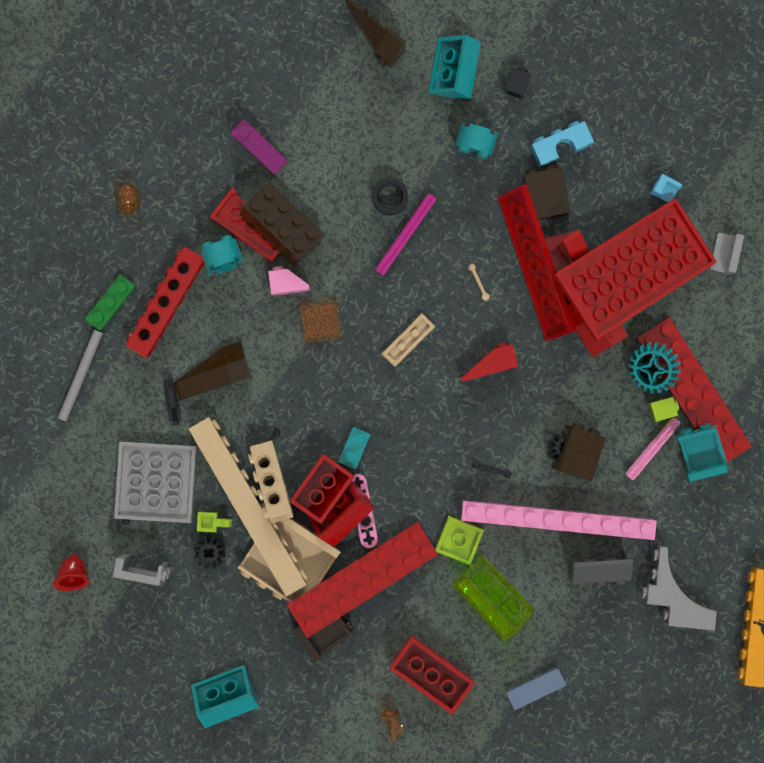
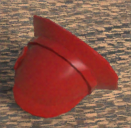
(71, 575)

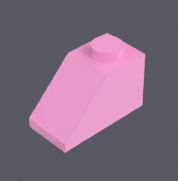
(285, 282)

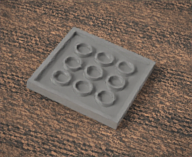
(155, 482)

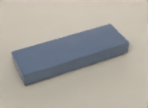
(536, 688)

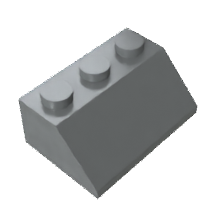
(600, 570)

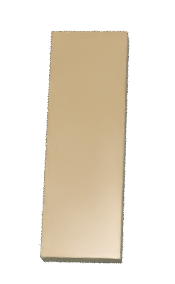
(408, 340)

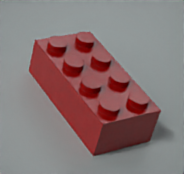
(431, 674)

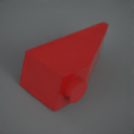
(496, 361)

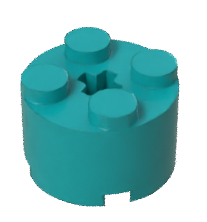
(477, 140)
(221, 255)

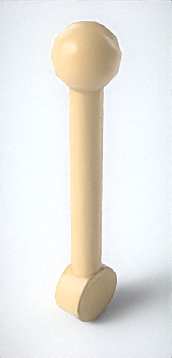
(485, 296)

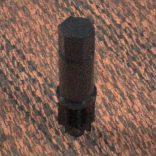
(172, 402)

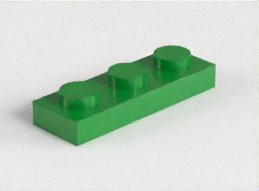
(110, 302)

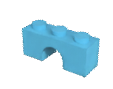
(576, 136)

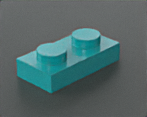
(354, 448)

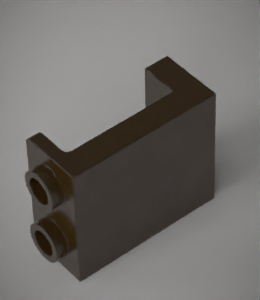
(548, 192)
(580, 452)
(325, 638)

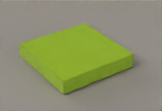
(459, 540)

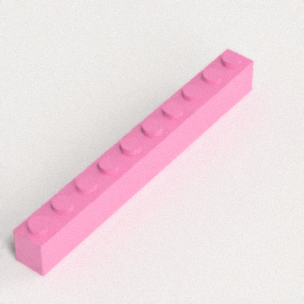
(558, 520)

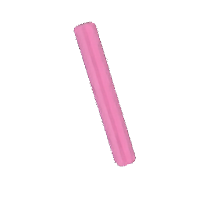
(653, 448)

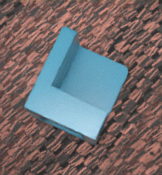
(665, 188)

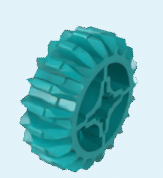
(669, 368)

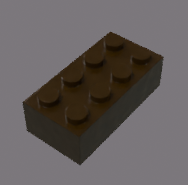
(281, 224)

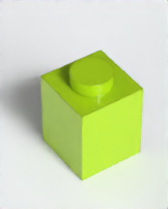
(663, 409)

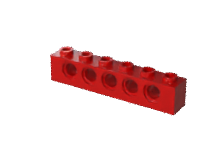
(156, 330)

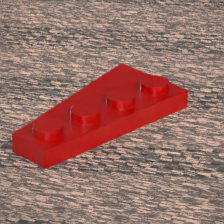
(228, 217)

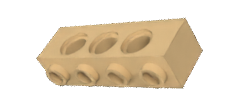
(281, 510)

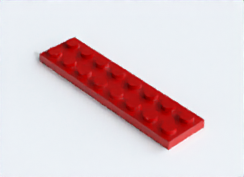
(536, 263)
(695, 391)
(361, 580)

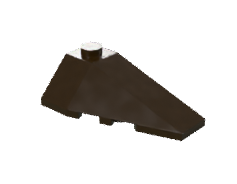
(384, 41)
(217, 371)

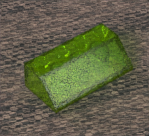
(493, 598)

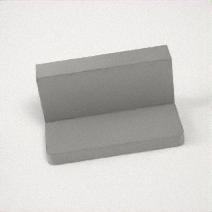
(727, 252)

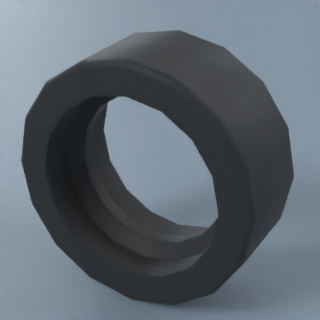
(390, 182)

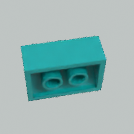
(454, 67)
(224, 696)

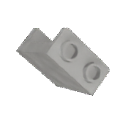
(125, 572)

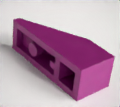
(258, 147)

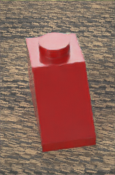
(573, 247)

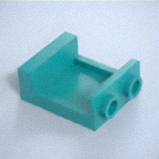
(703, 452)

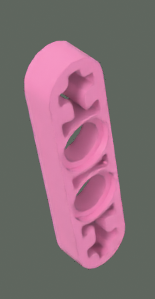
(372, 533)

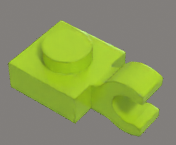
(209, 522)

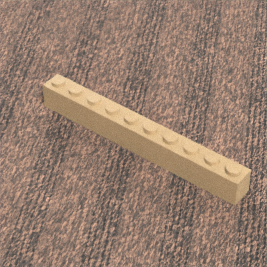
(248, 506)

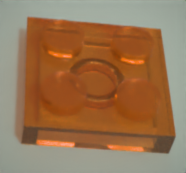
(321, 321)

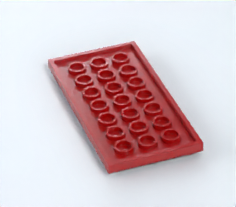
(634, 269)

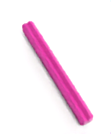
(406, 233)

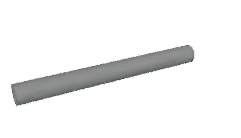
(80, 375)

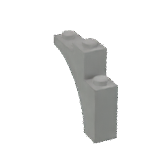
(664, 592)

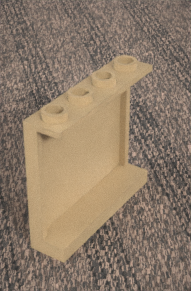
(311, 552)

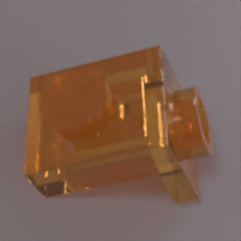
(396, 727)

